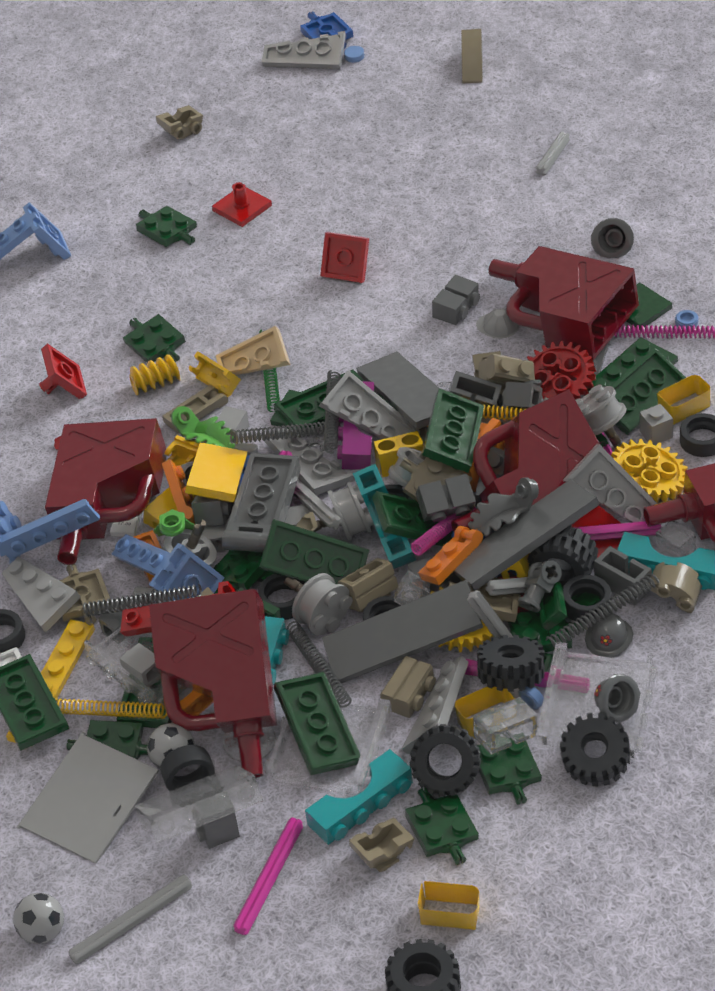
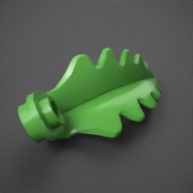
(202, 431)
(172, 524)

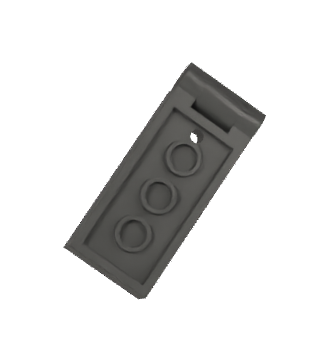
(262, 496)

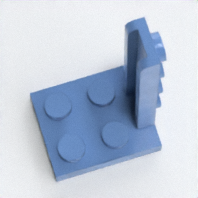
(30, 223)
(21, 539)
(169, 569)

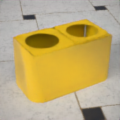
(681, 390)
(387, 448)
(476, 703)
(448, 893)

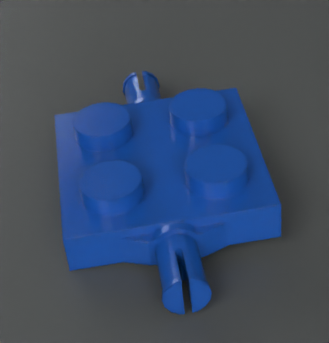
(327, 24)

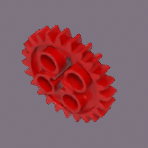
(561, 372)

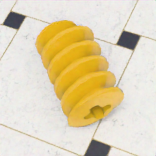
(153, 373)

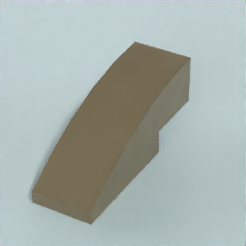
(472, 56)

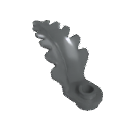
(504, 507)

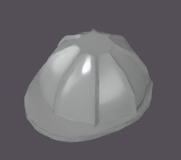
(497, 324)

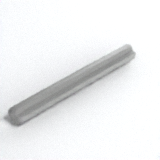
(316, 505)
(130, 919)

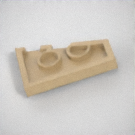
(256, 354)

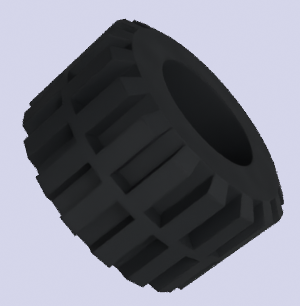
(571, 550)
(428, 777)
(422, 959)

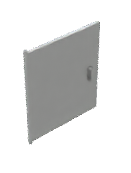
(88, 798)

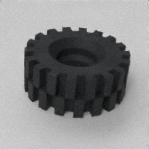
(510, 663)
(600, 768)

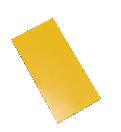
(216, 472)

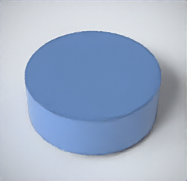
(354, 54)
(686, 318)
(532, 697)

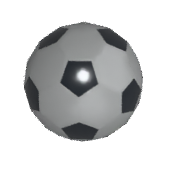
(166, 739)
(38, 918)

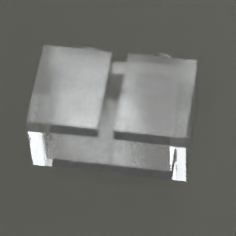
(510, 717)

